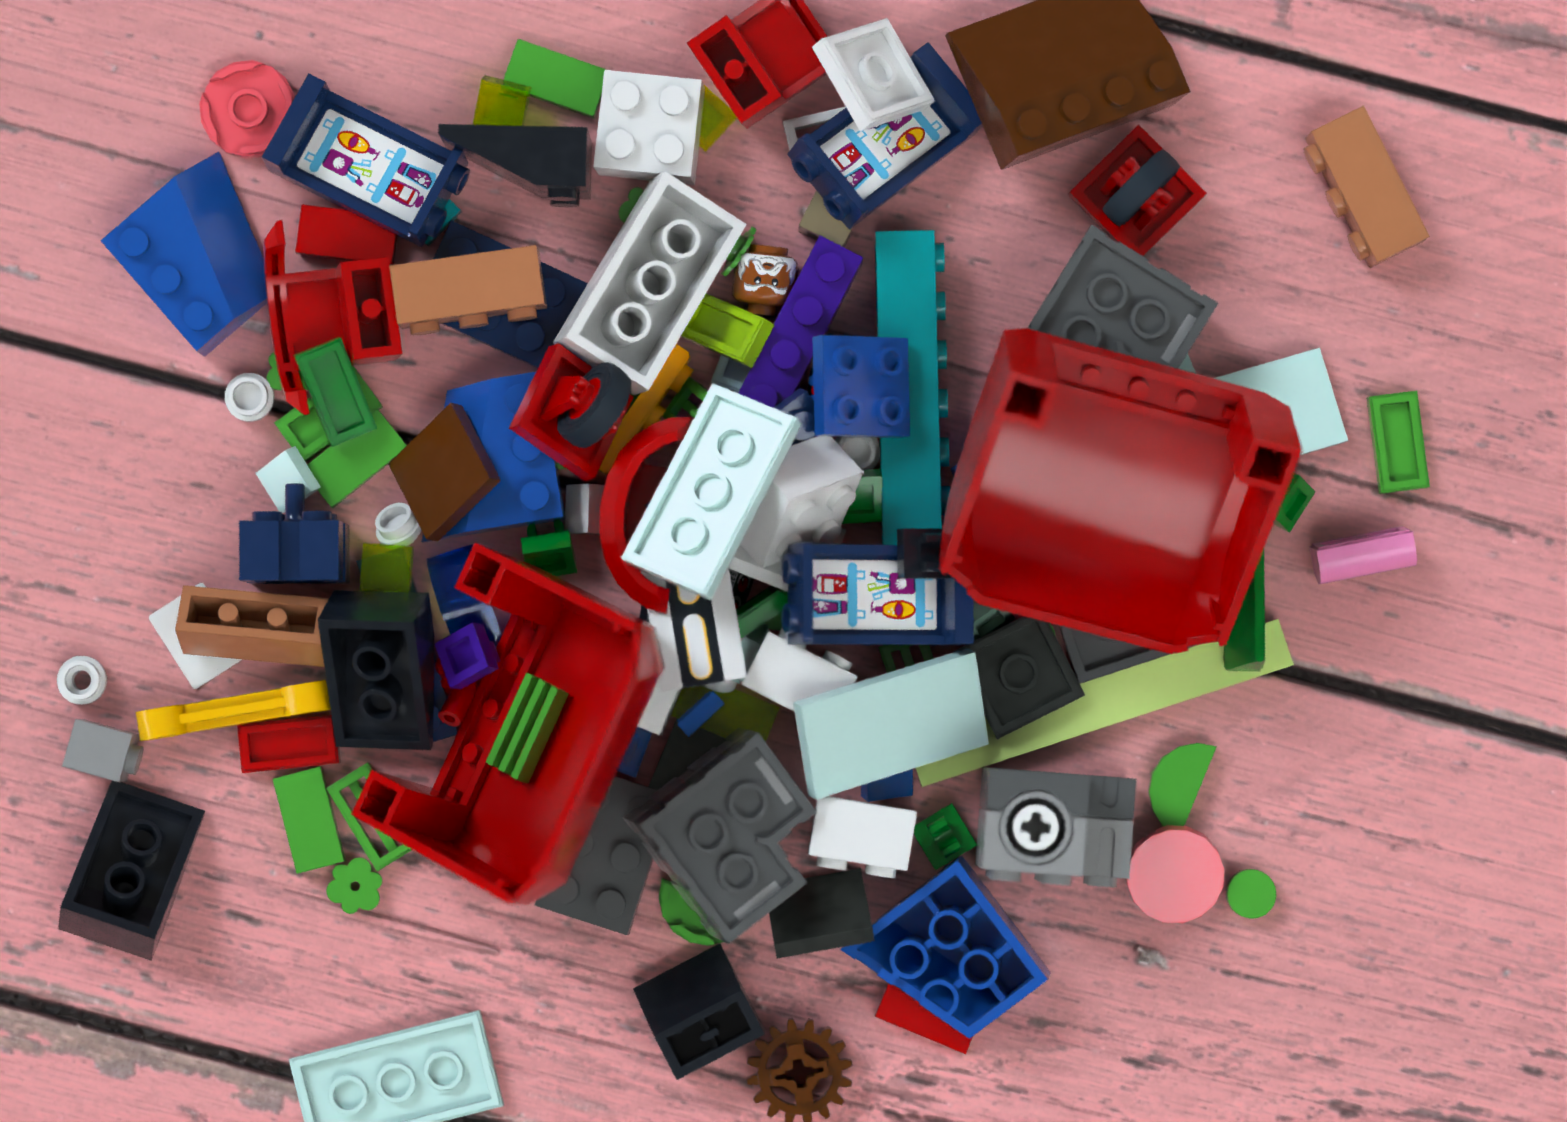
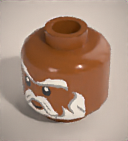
(764, 278)

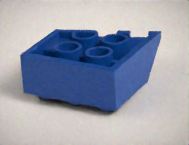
(195, 254)
(529, 478)
(954, 951)

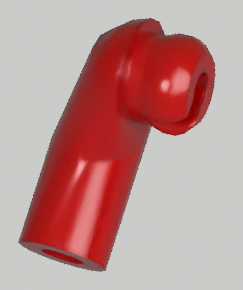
(457, 699)

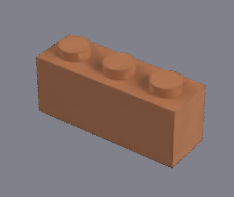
(1364, 187)
(468, 289)
(250, 625)

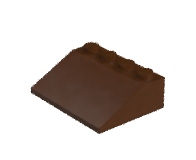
(1064, 72)

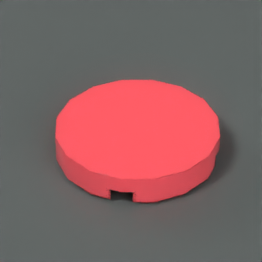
(245, 107)
(1175, 874)

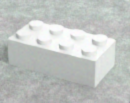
(651, 281)

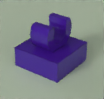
(467, 655)

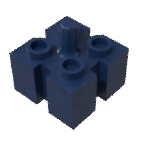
(294, 545)

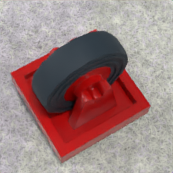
(1137, 192)
(573, 410)

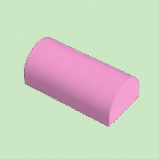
(1363, 554)

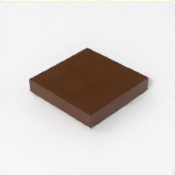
(444, 472)

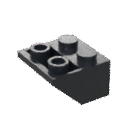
(698, 1011)

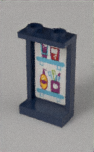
(365, 163)
(869, 167)
(856, 599)

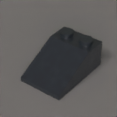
(540, 159)
(379, 668)
(130, 870)

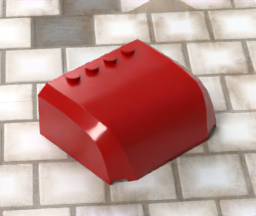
(1115, 493)
(483, 822)

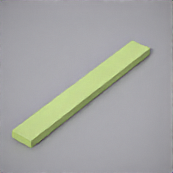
(1117, 699)

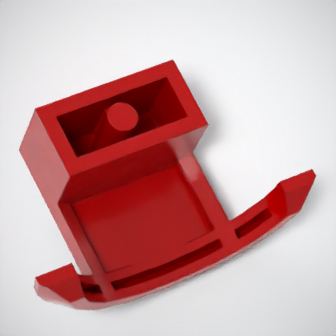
(761, 56)
(325, 304)
(625, 493)

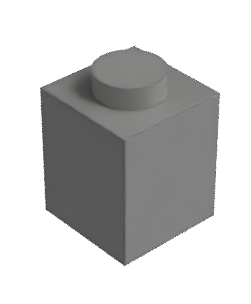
(103, 751)

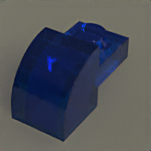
(456, 606)

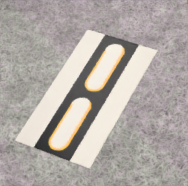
(698, 637)

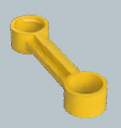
(233, 710)

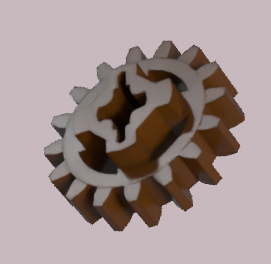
(803, 1092)

